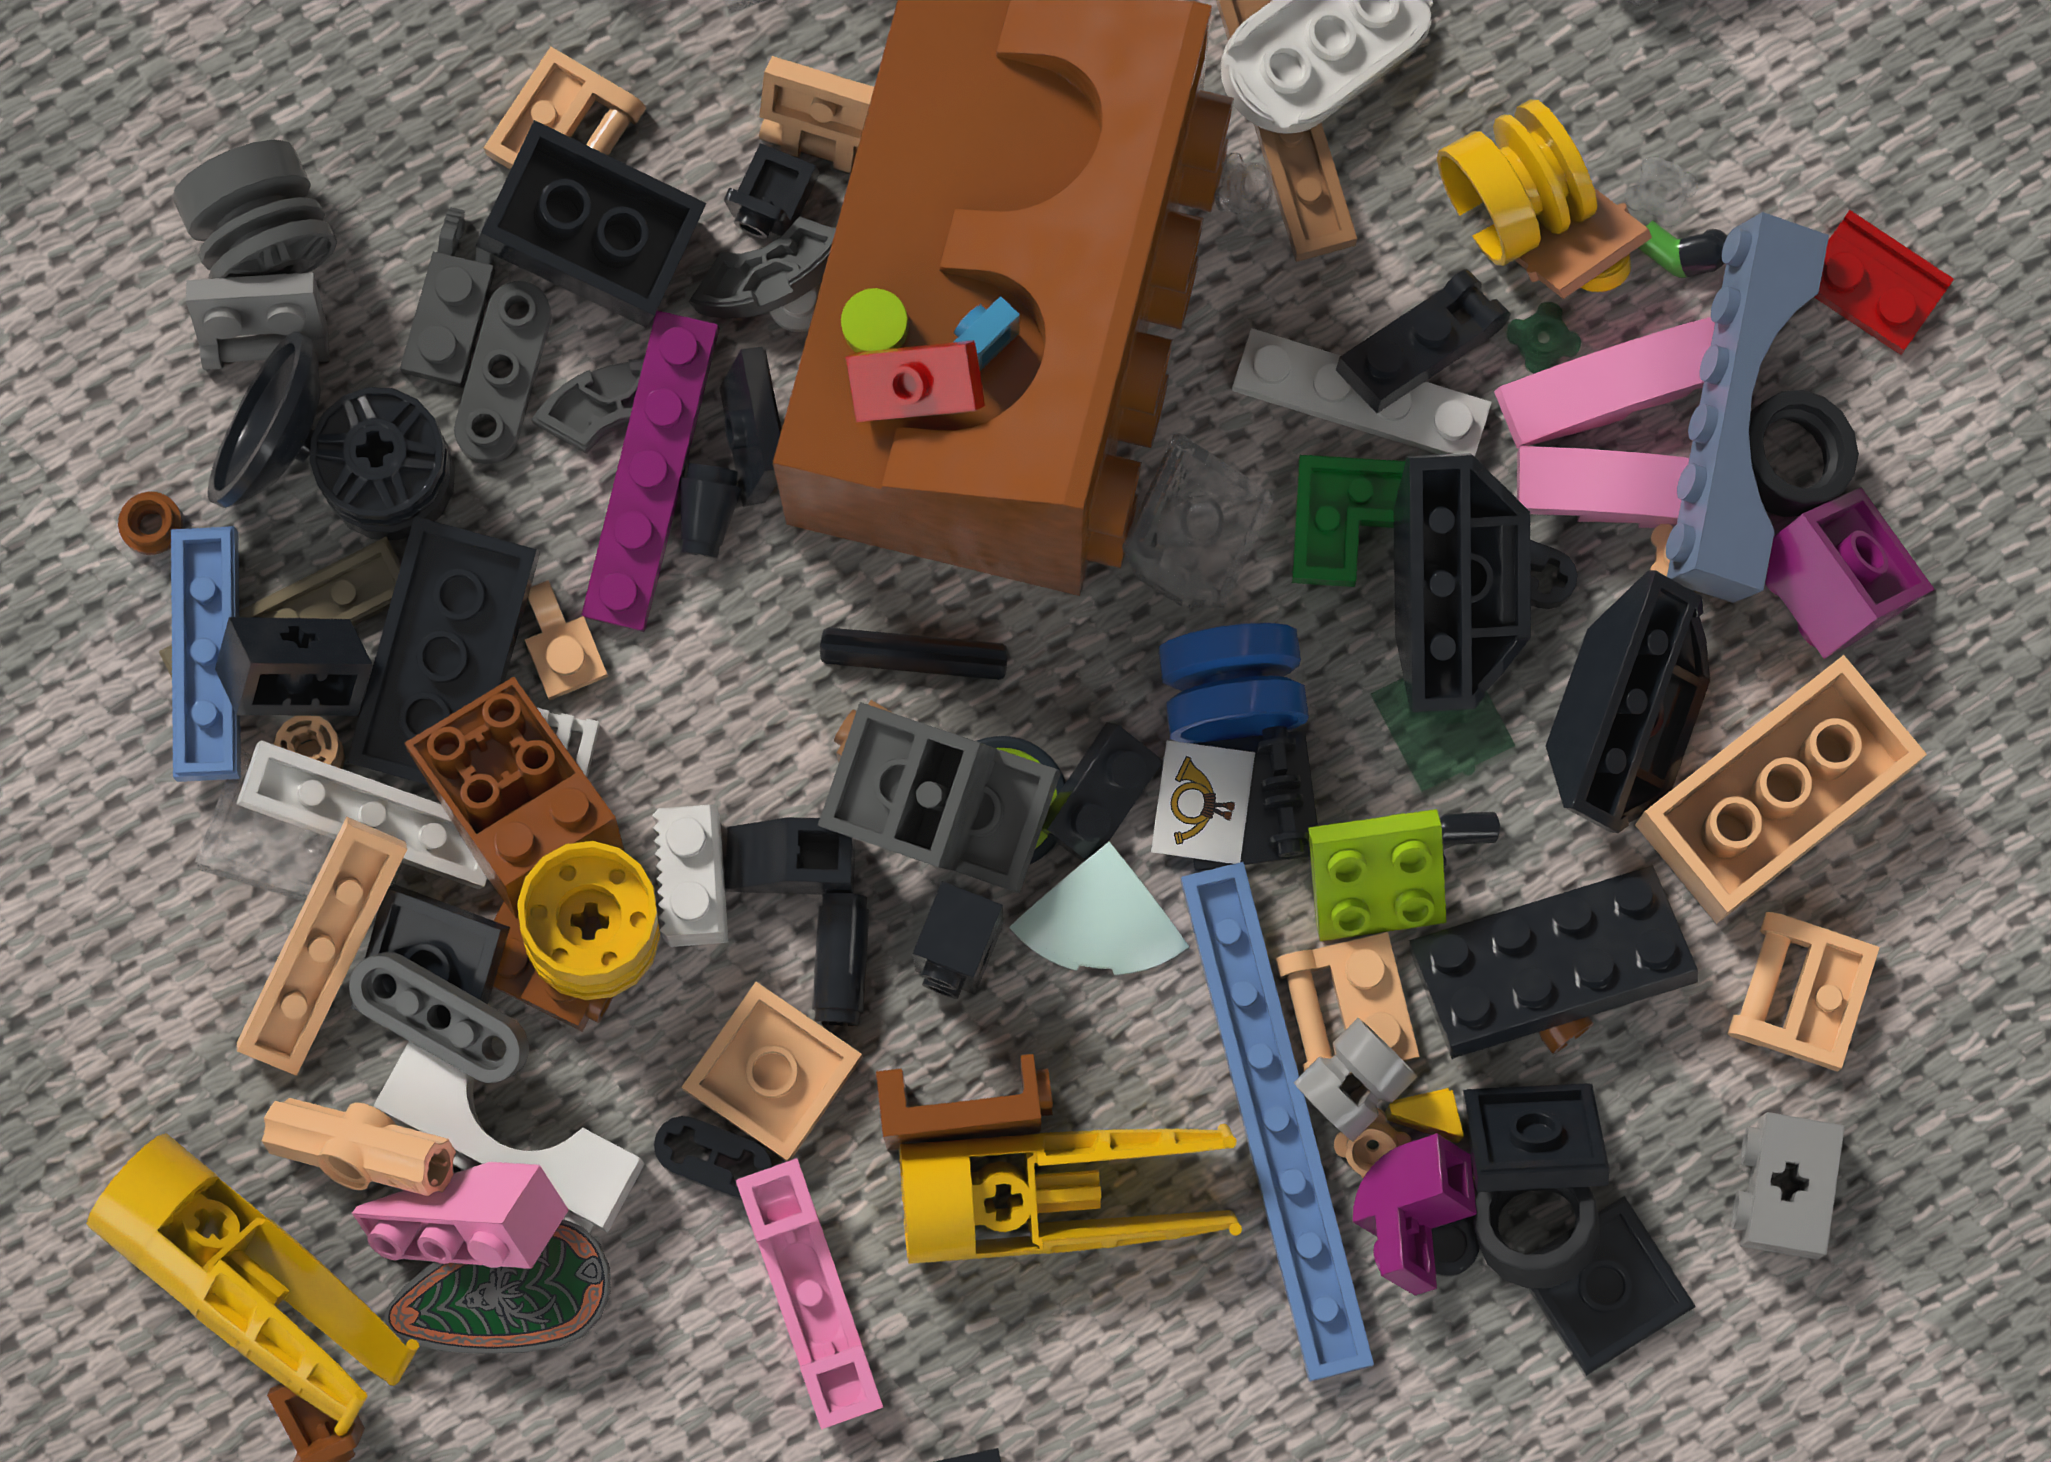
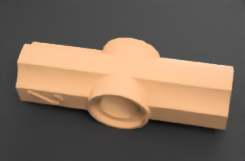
(359, 1146)

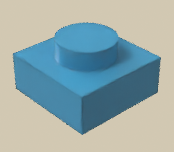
(990, 329)

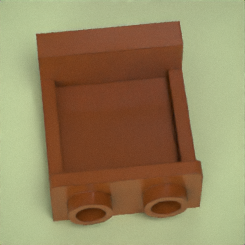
(963, 1119)

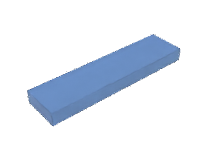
(202, 601)

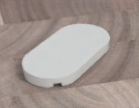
(1311, 57)

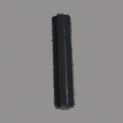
(914, 653)

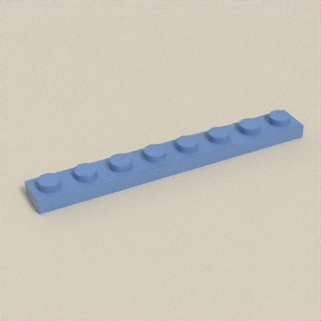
(1276, 1122)

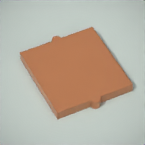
(1585, 249)

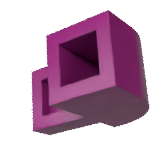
(1405, 1198)

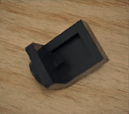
(771, 192)

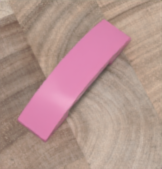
(809, 1293)

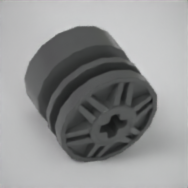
(254, 213)

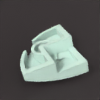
(1100, 920)

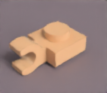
(563, 651)

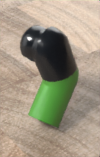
(1687, 255)

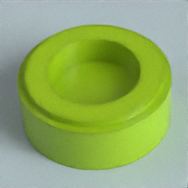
(874, 321)

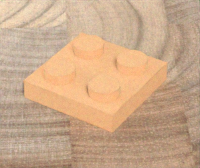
(772, 1072)

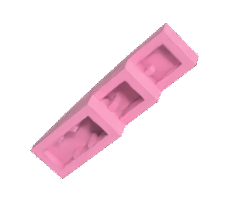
(1606, 384)
(1600, 484)

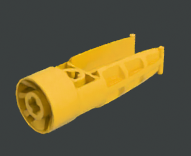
(948, 1200)
(234, 1272)

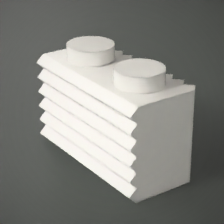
(690, 875)

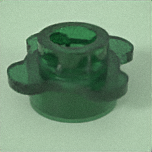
(1540, 355)

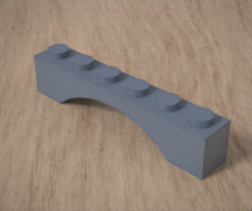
(1721, 524)

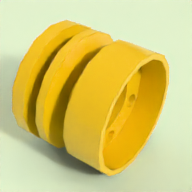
(1522, 180)
(555, 905)

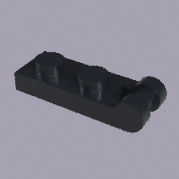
(1421, 342)

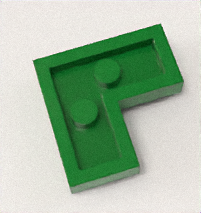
(1331, 504)

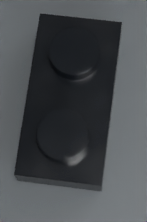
(1100, 792)

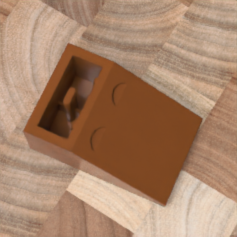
(510, 786)

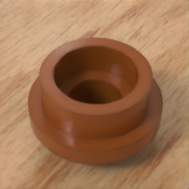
(136, 509)

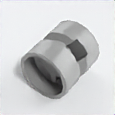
(1372, 1062)

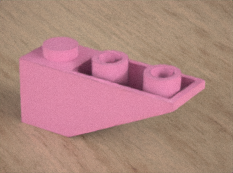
(483, 1217)

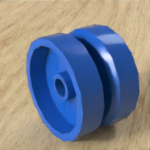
(1232, 682)

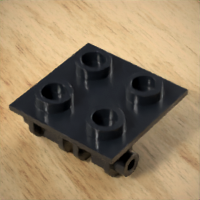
(1279, 798)

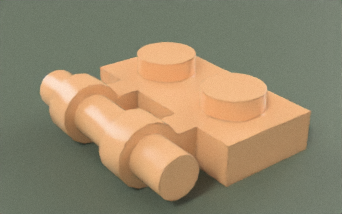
(813, 112)

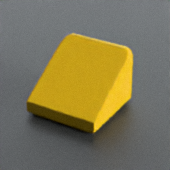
(1428, 1113)

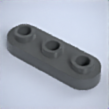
(506, 398)
(414, 1017)

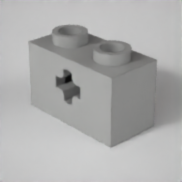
(1813, 1156)

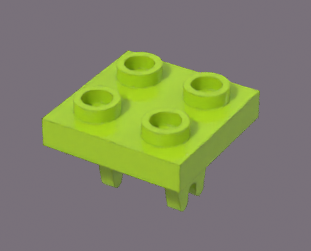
(1378, 874)

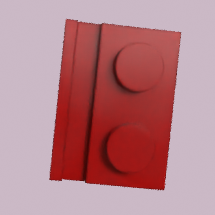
(1879, 283)

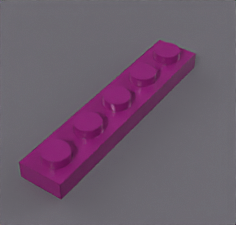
(650, 471)

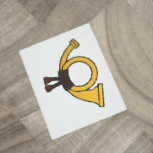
(1203, 802)

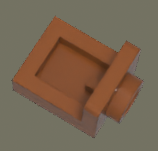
(313, 1430)

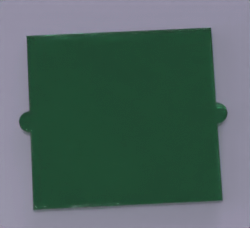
(1441, 742)

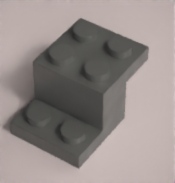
(939, 797)

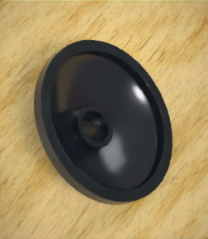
(269, 425)

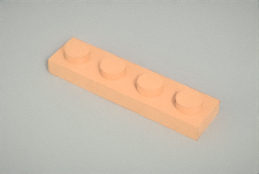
(321, 946)

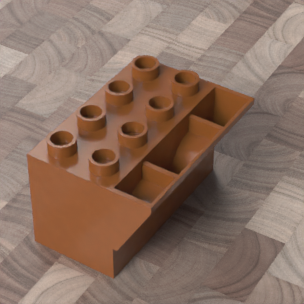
(1035, 166)

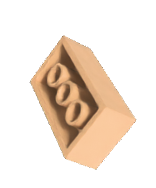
(1780, 789)

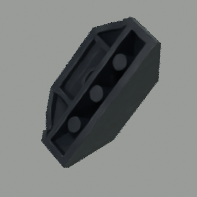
(1458, 580)
(1631, 703)

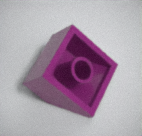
(1843, 572)

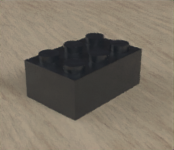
(590, 224)

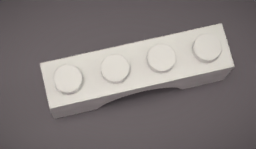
(439, 1100)

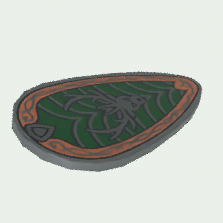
(507, 1307)

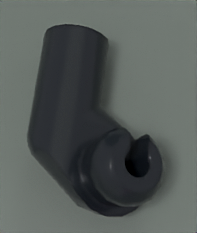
(1469, 829)

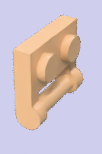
(560, 97)
(1364, 986)
(1824, 999)

